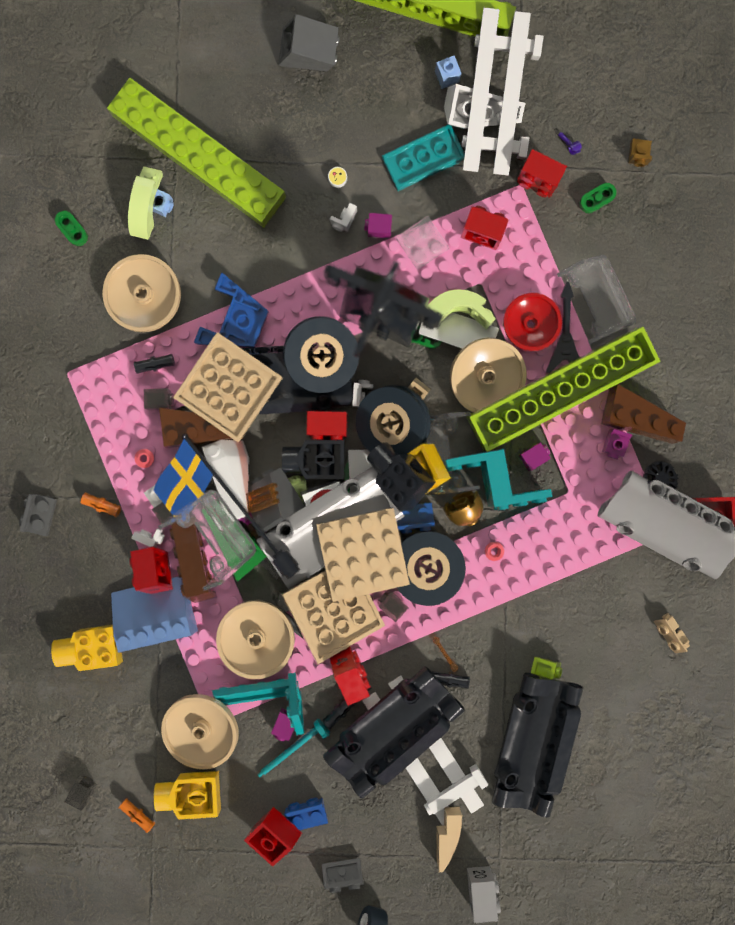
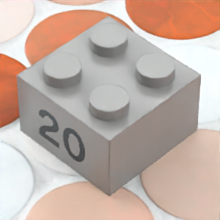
(483, 894)

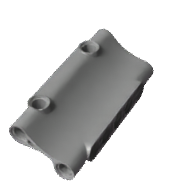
(336, 504)
(671, 524)

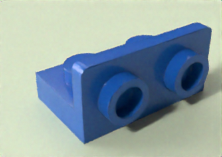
(419, 517)
(307, 814)

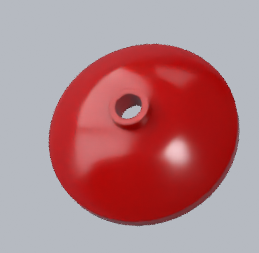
(543, 314)

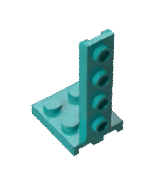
(268, 690)

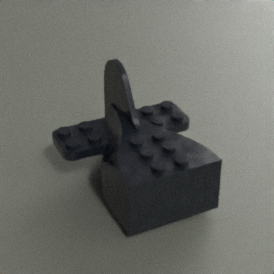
(381, 305)

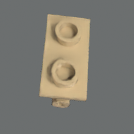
(676, 640)

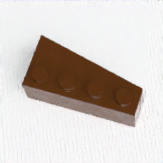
(636, 415)
(178, 422)
(191, 563)

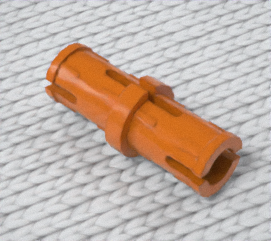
(100, 504)
(136, 815)

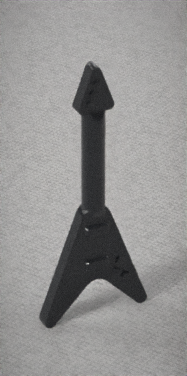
(565, 346)

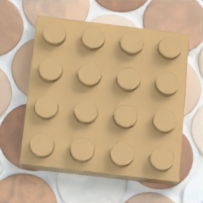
(228, 387)
(362, 554)
(329, 624)

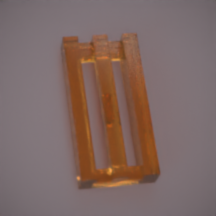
(272, 495)

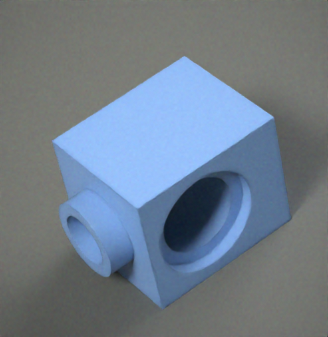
(448, 72)
(166, 205)

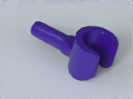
(573, 148)

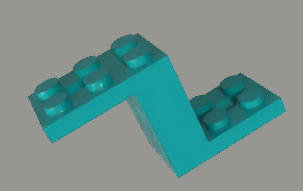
(497, 480)

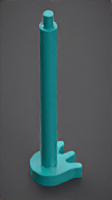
(319, 728)

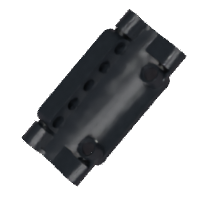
(290, 396)
(394, 732)
(537, 744)

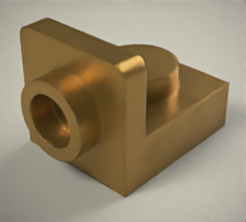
(640, 152)

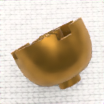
(465, 509)

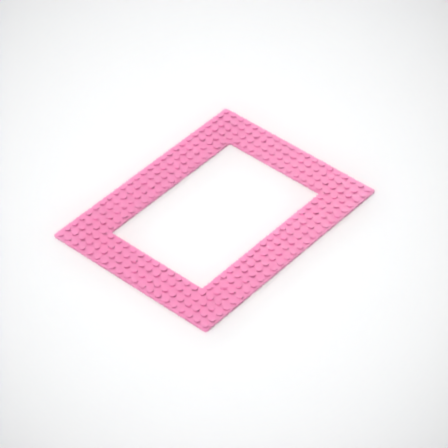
(537, 543)

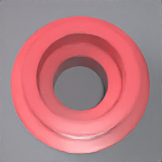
(150, 458)
(500, 553)

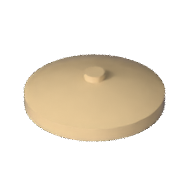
(141, 293)
(486, 373)
(255, 639)
(199, 731)

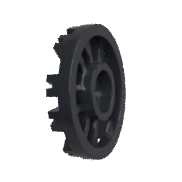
(661, 475)

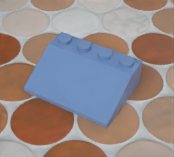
(151, 618)

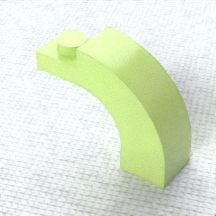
(141, 202)
(465, 302)

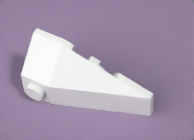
(458, 107)
(231, 464)

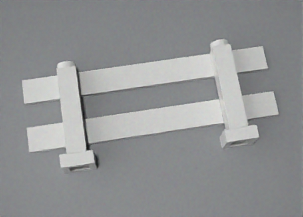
(517, 46)
(461, 786)

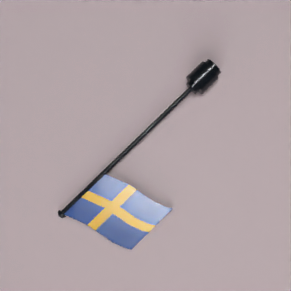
(189, 478)

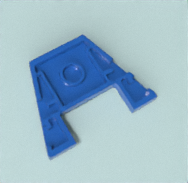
(243, 320)

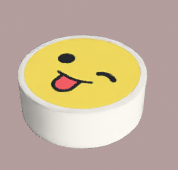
(337, 177)

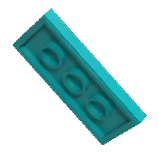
(423, 157)

